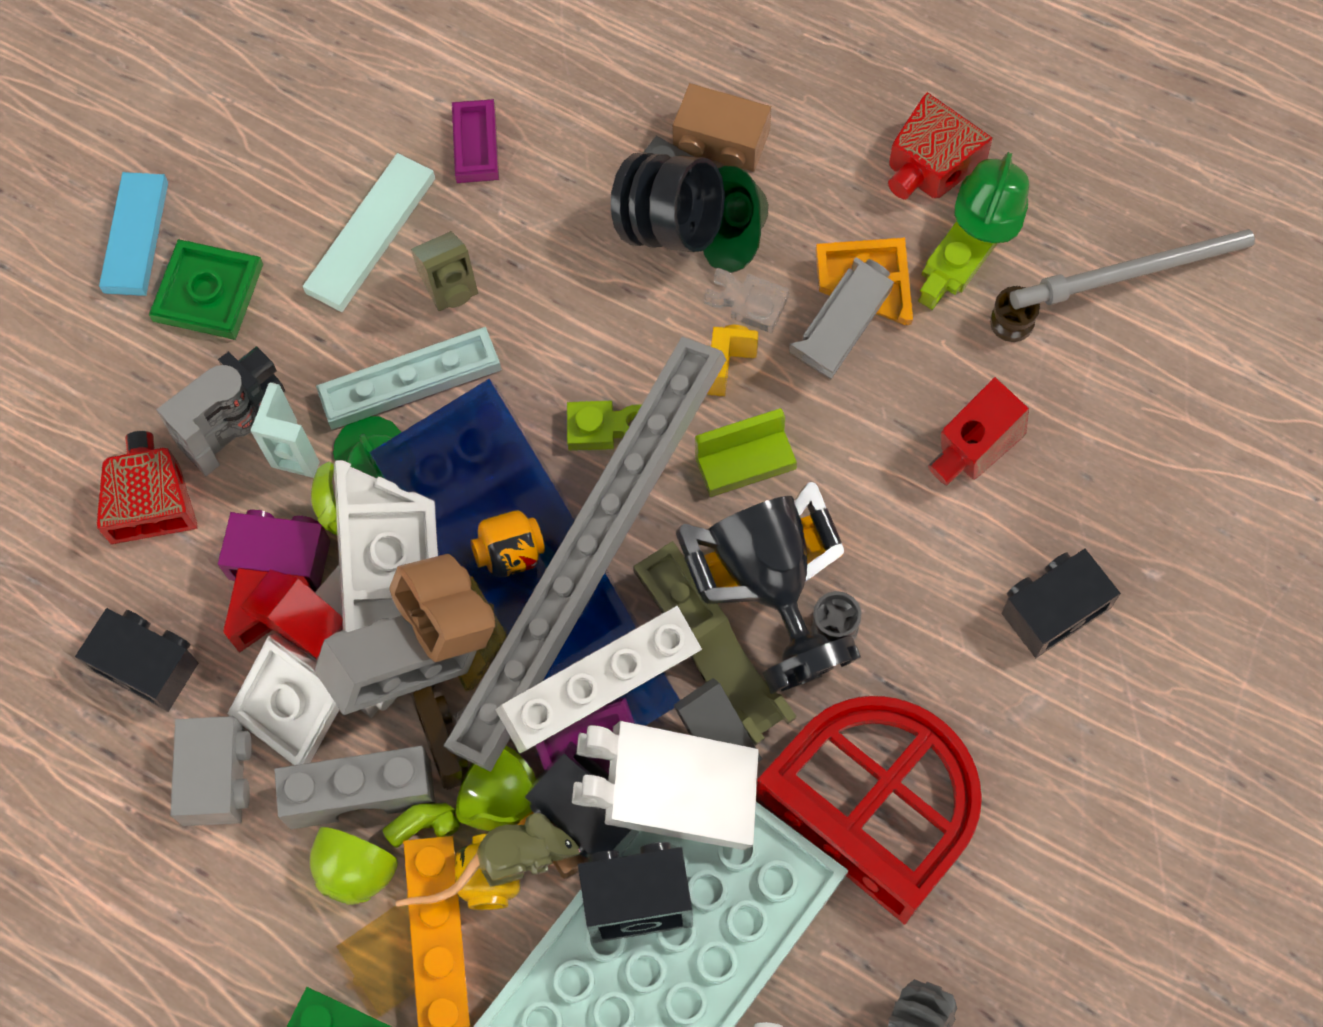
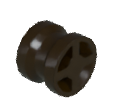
(1010, 329)

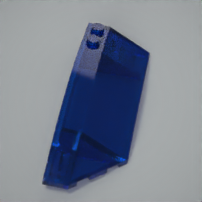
(483, 465)

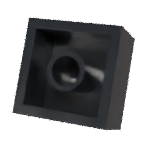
(635, 892)

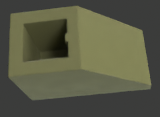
(446, 270)

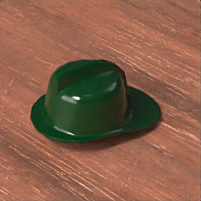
(741, 223)

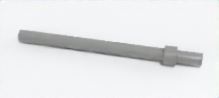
(1058, 288)

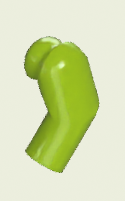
(422, 816)

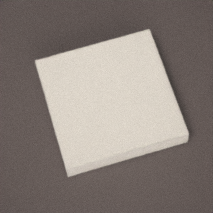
(285, 701)

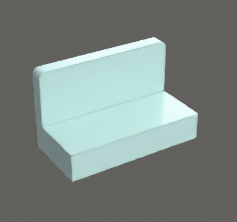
(281, 437)

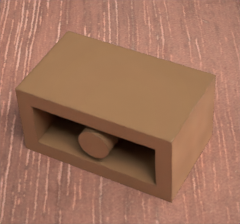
(721, 127)

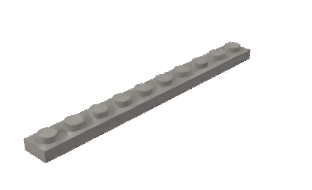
(587, 549)

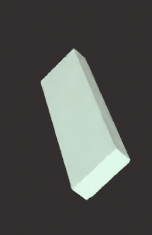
(369, 232)
(408, 378)

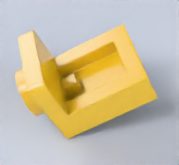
(734, 342)

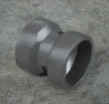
(834, 611)

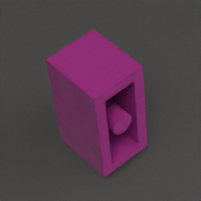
(278, 544)

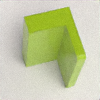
(744, 452)

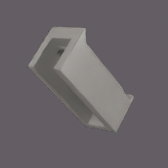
(844, 317)

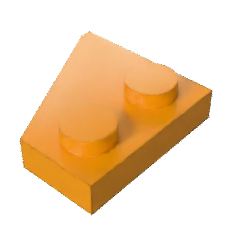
(837, 257)

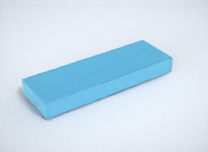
(134, 234)

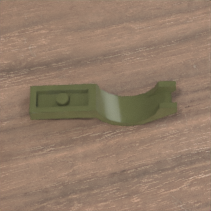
(721, 657)

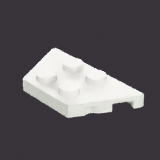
(377, 533)

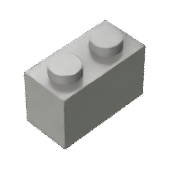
(209, 771)

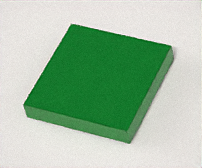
(206, 289)

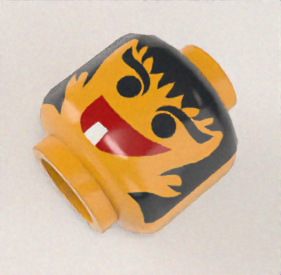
(508, 544)

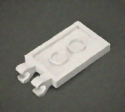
(672, 784)

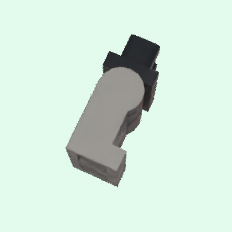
(218, 406)

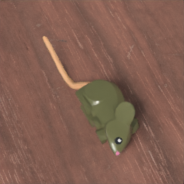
(509, 853)

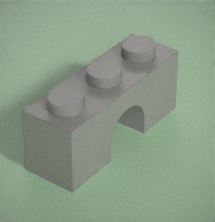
(325, 789)

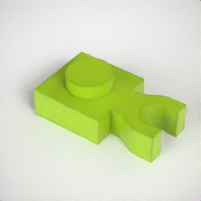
(595, 424)

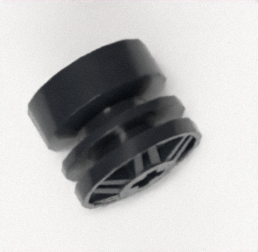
(667, 201)

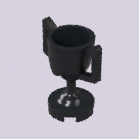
(768, 562)

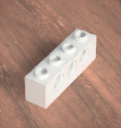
(598, 679)

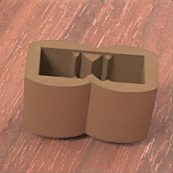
(442, 607)

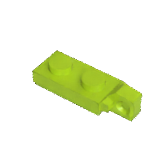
(952, 265)

